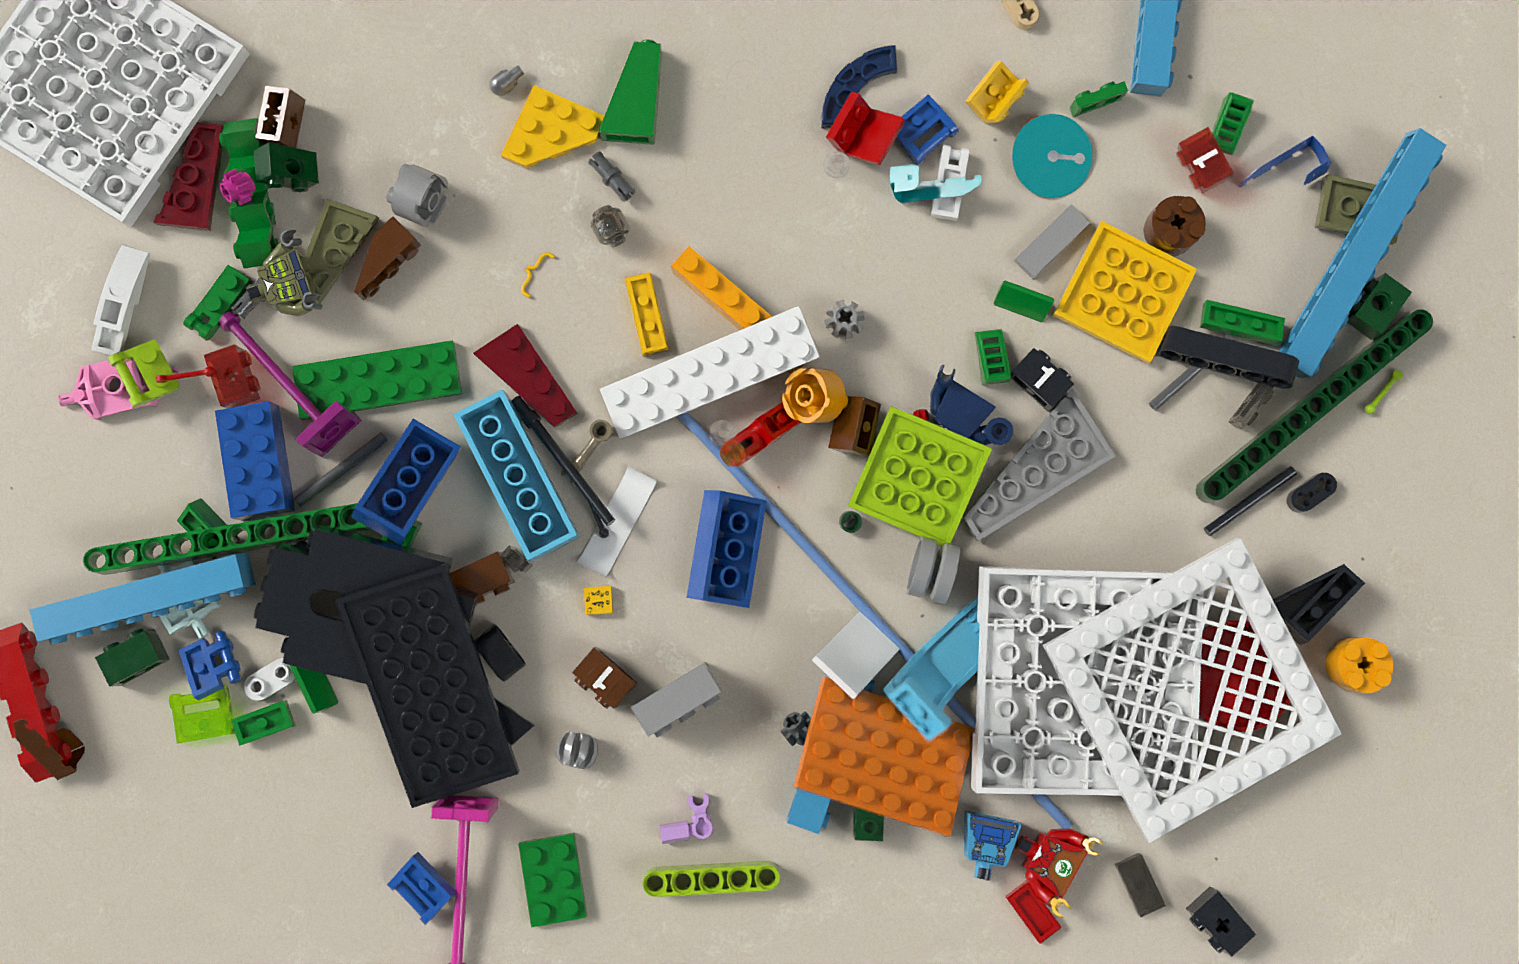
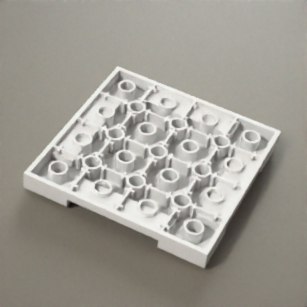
(108, 92)
(1025, 720)

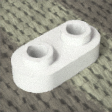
(270, 680)

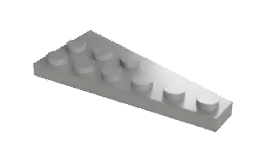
(1051, 459)

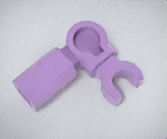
(681, 831)

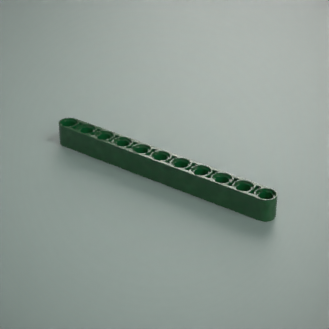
(1324, 398)

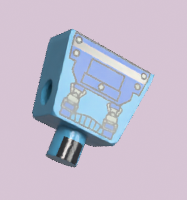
(988, 841)

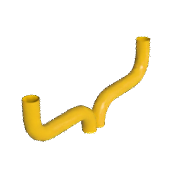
(533, 268)

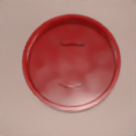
(1211, 679)

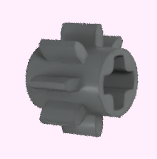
(796, 728)

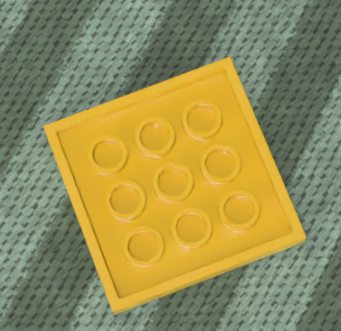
(1125, 292)

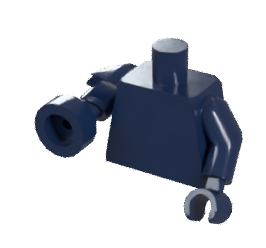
(965, 411)

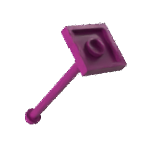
(327, 426)

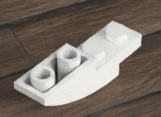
(118, 299)

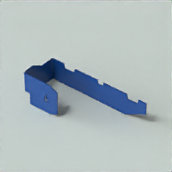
(1310, 142)

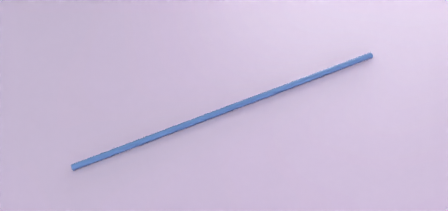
(844, 587)

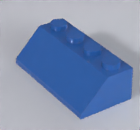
(726, 548)

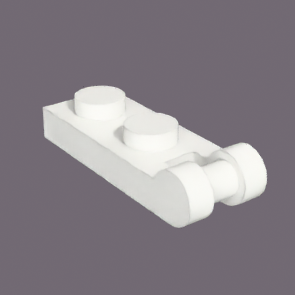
(949, 207)

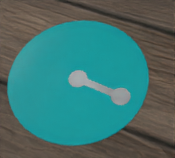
(1052, 155)

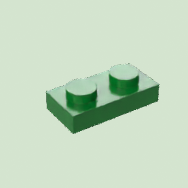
(1088, 101)
(263, 722)

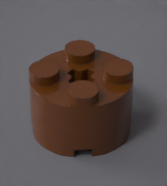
(1188, 223)

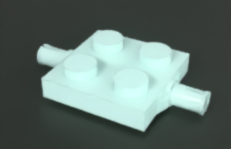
(189, 617)

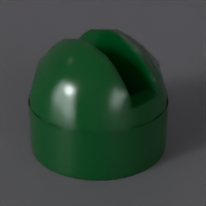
(854, 525)

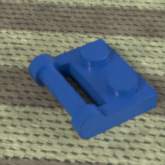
(918, 122)
(426, 883)

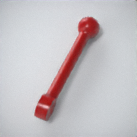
(208, 371)

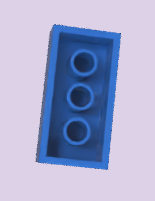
(254, 461)
(406, 481)

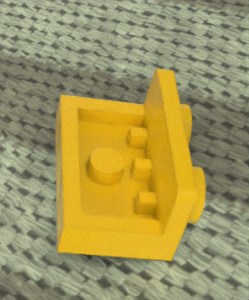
(996, 94)

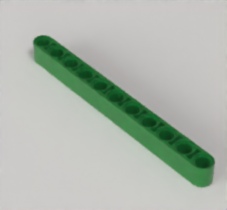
(228, 543)

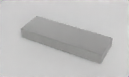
(1052, 241)

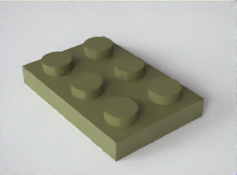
(1341, 203)

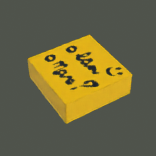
(598, 600)

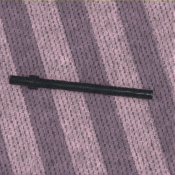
(532, 420)

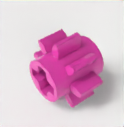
(237, 187)

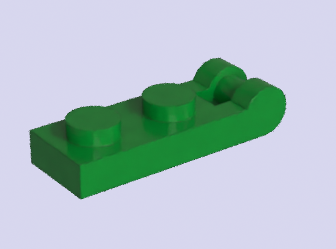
(218, 300)

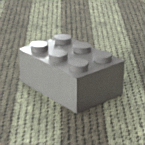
(677, 700)

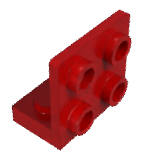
(864, 131)

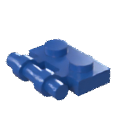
(201, 667)

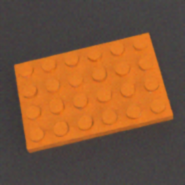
(880, 762)

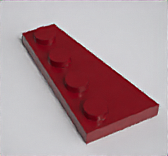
(195, 181)
(524, 371)

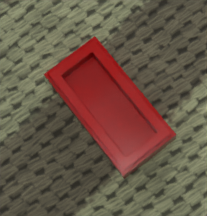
(1033, 912)

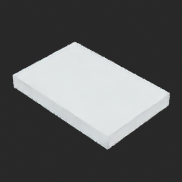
(855, 655)

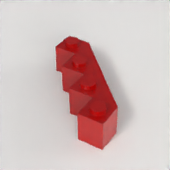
(24, 689)

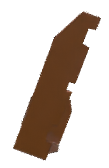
(48, 756)

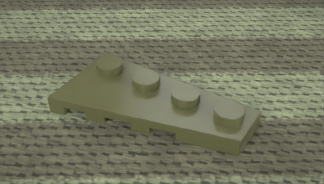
(335, 242)

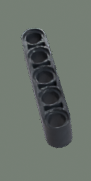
(1229, 357)

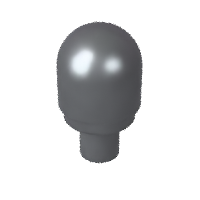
(505, 81)

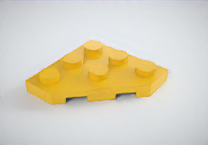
(550, 128)

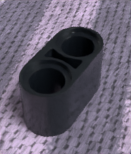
(499, 653)

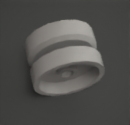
(937, 571)

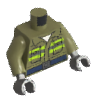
(286, 280)

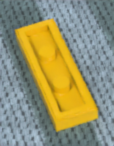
(646, 314)

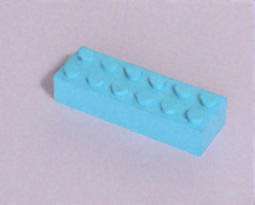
(516, 476)

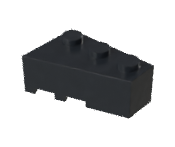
(1316, 602)

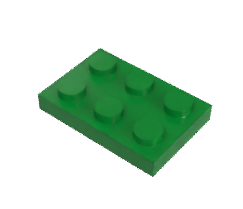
(552, 879)

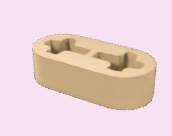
(1015, 12)

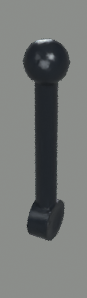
(603, 532)

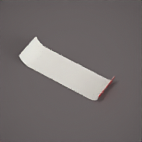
(625, 508)

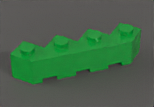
(258, 215)

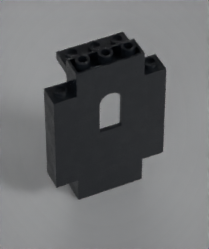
(341, 564)

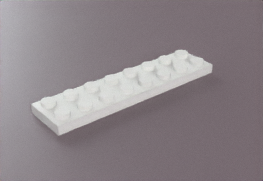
(710, 372)

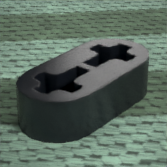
(1314, 497)

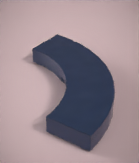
(854, 77)

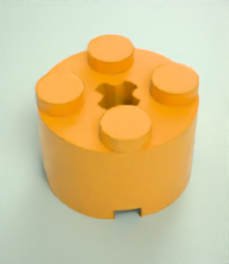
(814, 395)
(1374, 661)

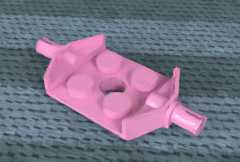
(94, 393)

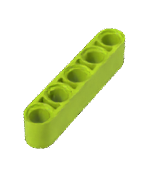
(699, 886)

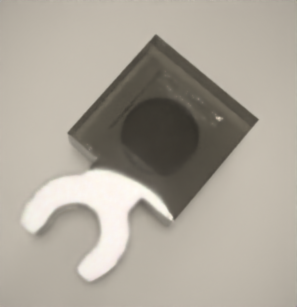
(516, 560)

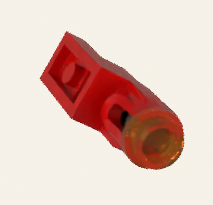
(757, 436)

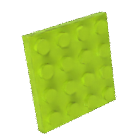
(919, 476)

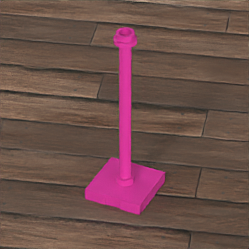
(463, 810)

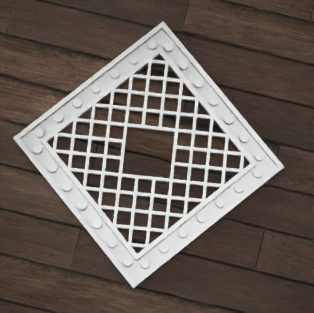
(1316, 721)

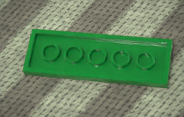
(381, 378)

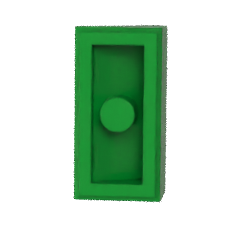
(1023, 301)
(200, 516)
(315, 689)

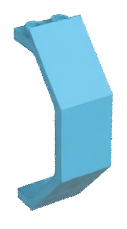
(938, 672)

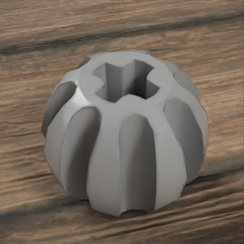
(844, 311)
(577, 750)

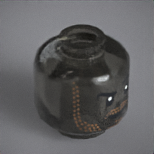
(609, 226)

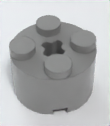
(418, 195)

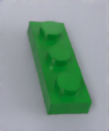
(1242, 322)

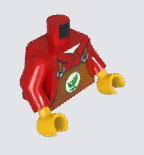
(1054, 862)

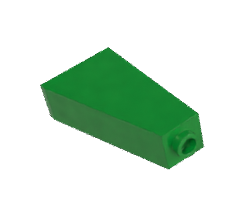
(634, 103)

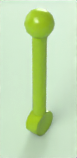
(1395, 376)

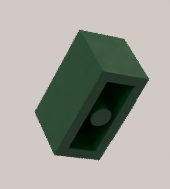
(132, 657)

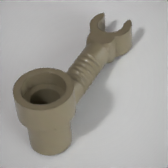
(592, 444)

